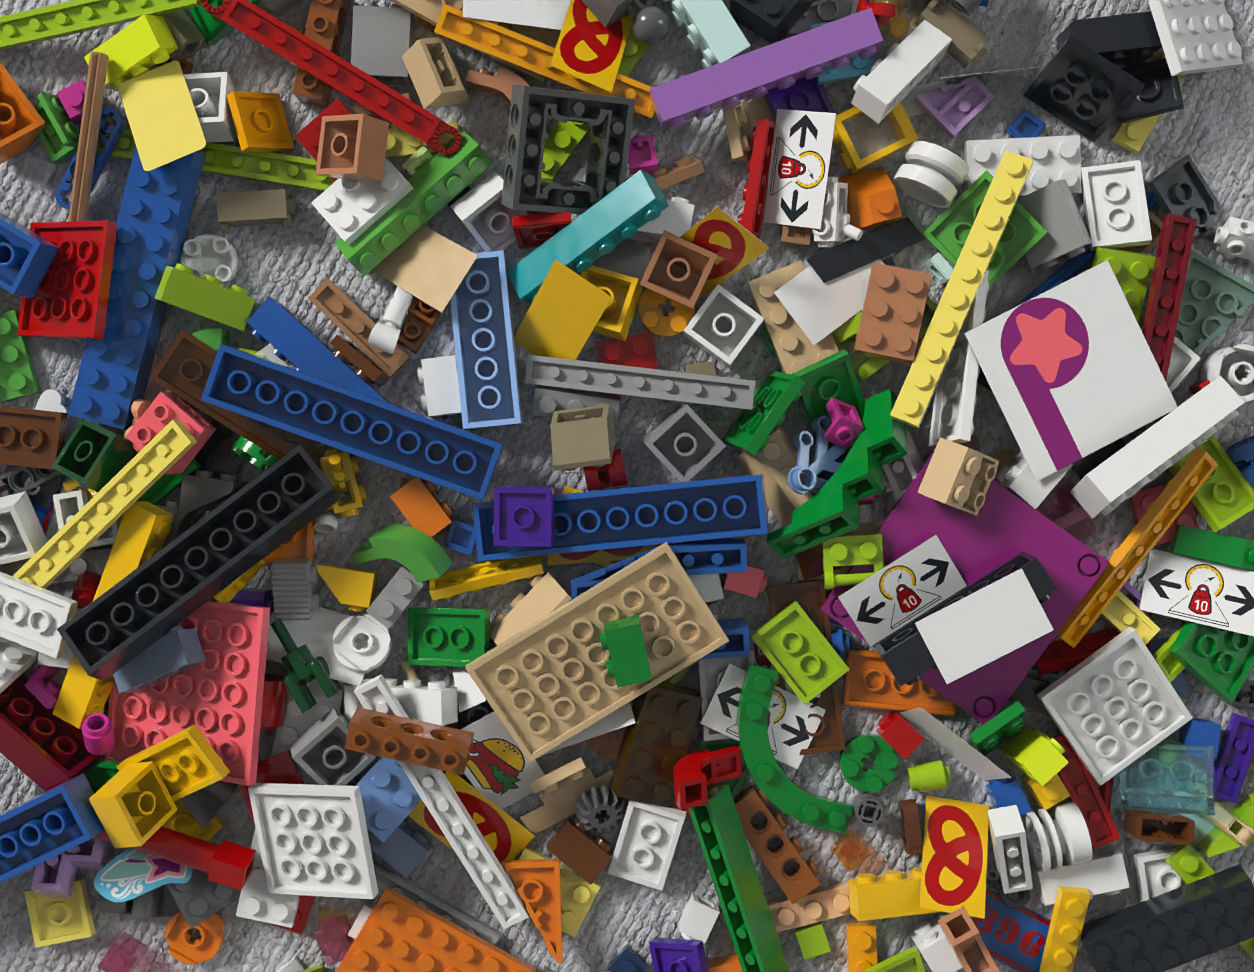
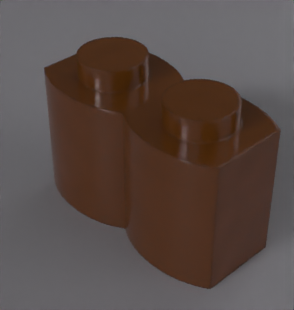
(1159, 826)

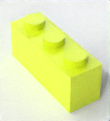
(136, 49)
(1035, 754)

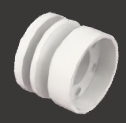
(1062, 835)

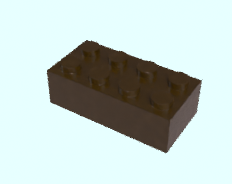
(655, 743)

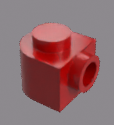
(85, 588)

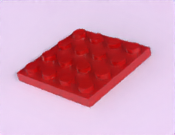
(76, 285)

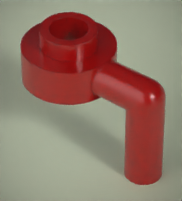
(882, 11)

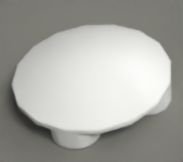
(210, 256)

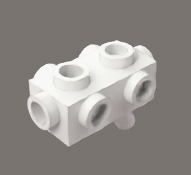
(835, 219)
(1236, 239)

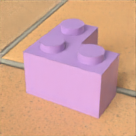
(57, 875)

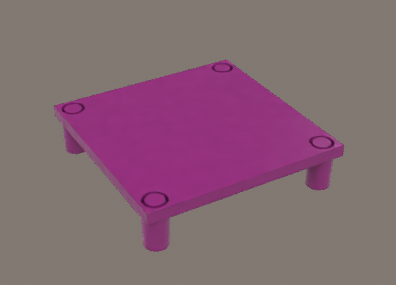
(977, 547)

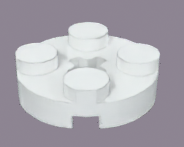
(364, 659)

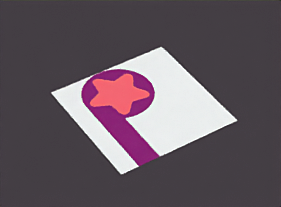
(1071, 370)

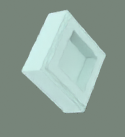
(939, 268)

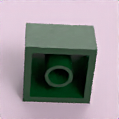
(93, 455)

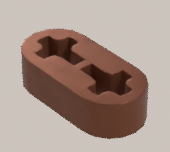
(910, 826)

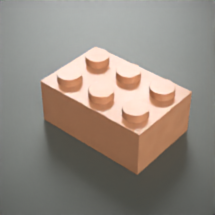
(892, 313)

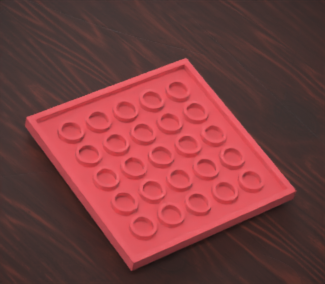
(216, 696)

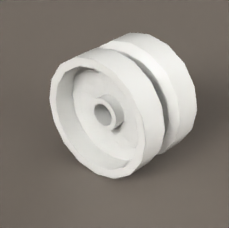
(931, 174)

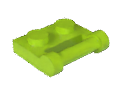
(851, 550)

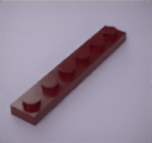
(1168, 287)

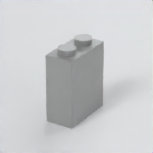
(381, 40)
(1058, 214)

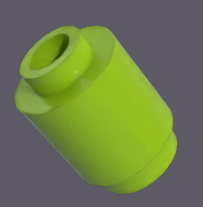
(929, 776)

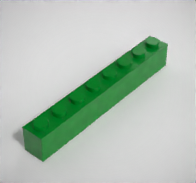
(737, 882)

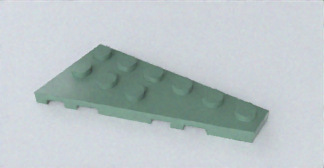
(1209, 302)

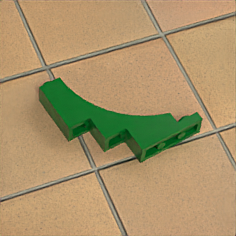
(835, 506)

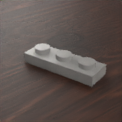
(552, 399)

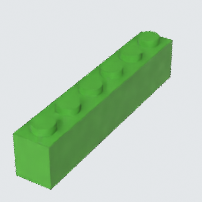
(433, 187)

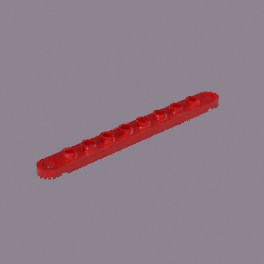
(335, 72)

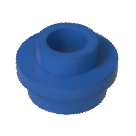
(841, 642)

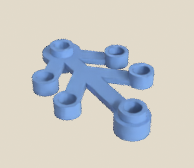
(823, 459)

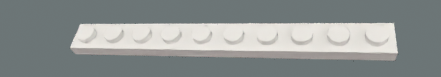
(452, 818)

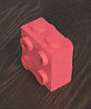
(160, 413)

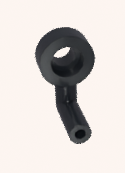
(993, 880)

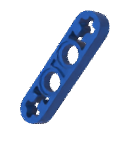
(100, 159)

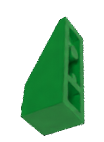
(1213, 547)

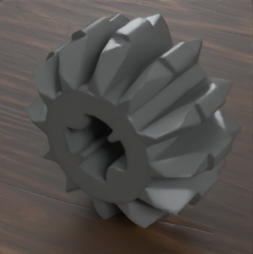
(599, 808)

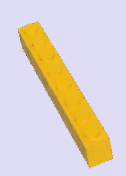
(137, 540)

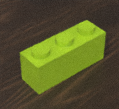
(205, 296)

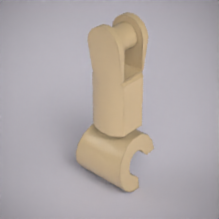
(1224, 820)

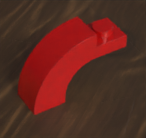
(702, 769)

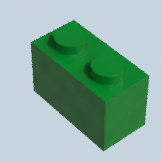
(627, 651)

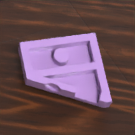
(955, 104)

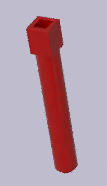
(225, 863)

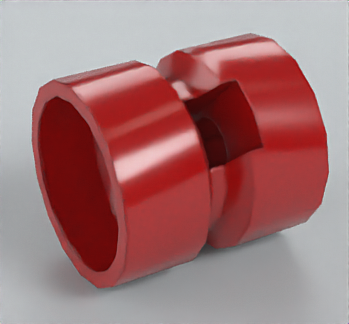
(614, 474)

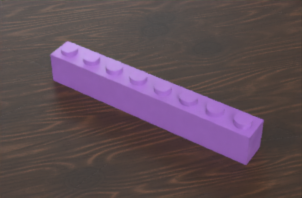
(766, 68)

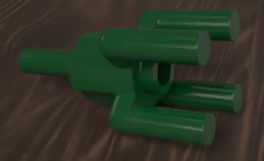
(303, 669)

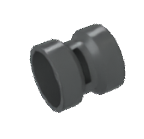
(864, 803)

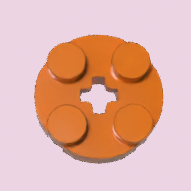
(196, 951)

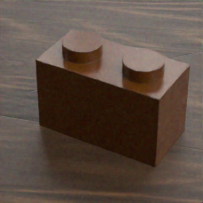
(580, 849)

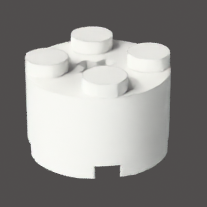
(1232, 361)

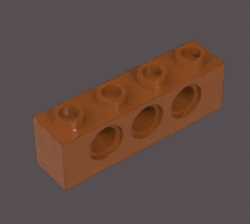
(326, 28)
(409, 740)
(793, 883)

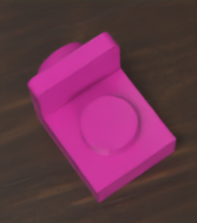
(642, 154)
(845, 423)
(42, 685)

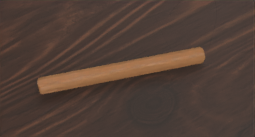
(88, 137)

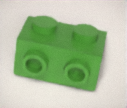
(60, 133)

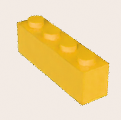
(886, 895)

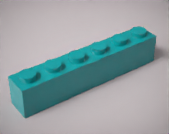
(592, 233)

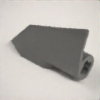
(208, 800)
(148, 905)

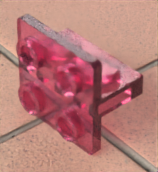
(1067, 512)

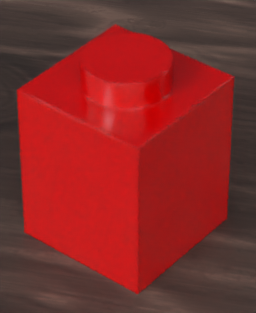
(899, 734)

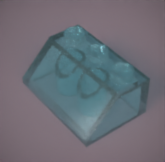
(1170, 780)

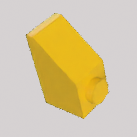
(350, 585)

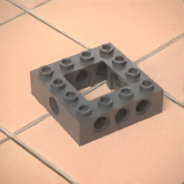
(607, 155)

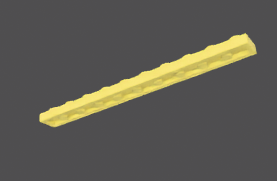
(961, 289)
(107, 505)

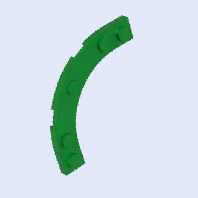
(762, 765)

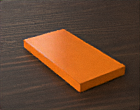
(874, 686)

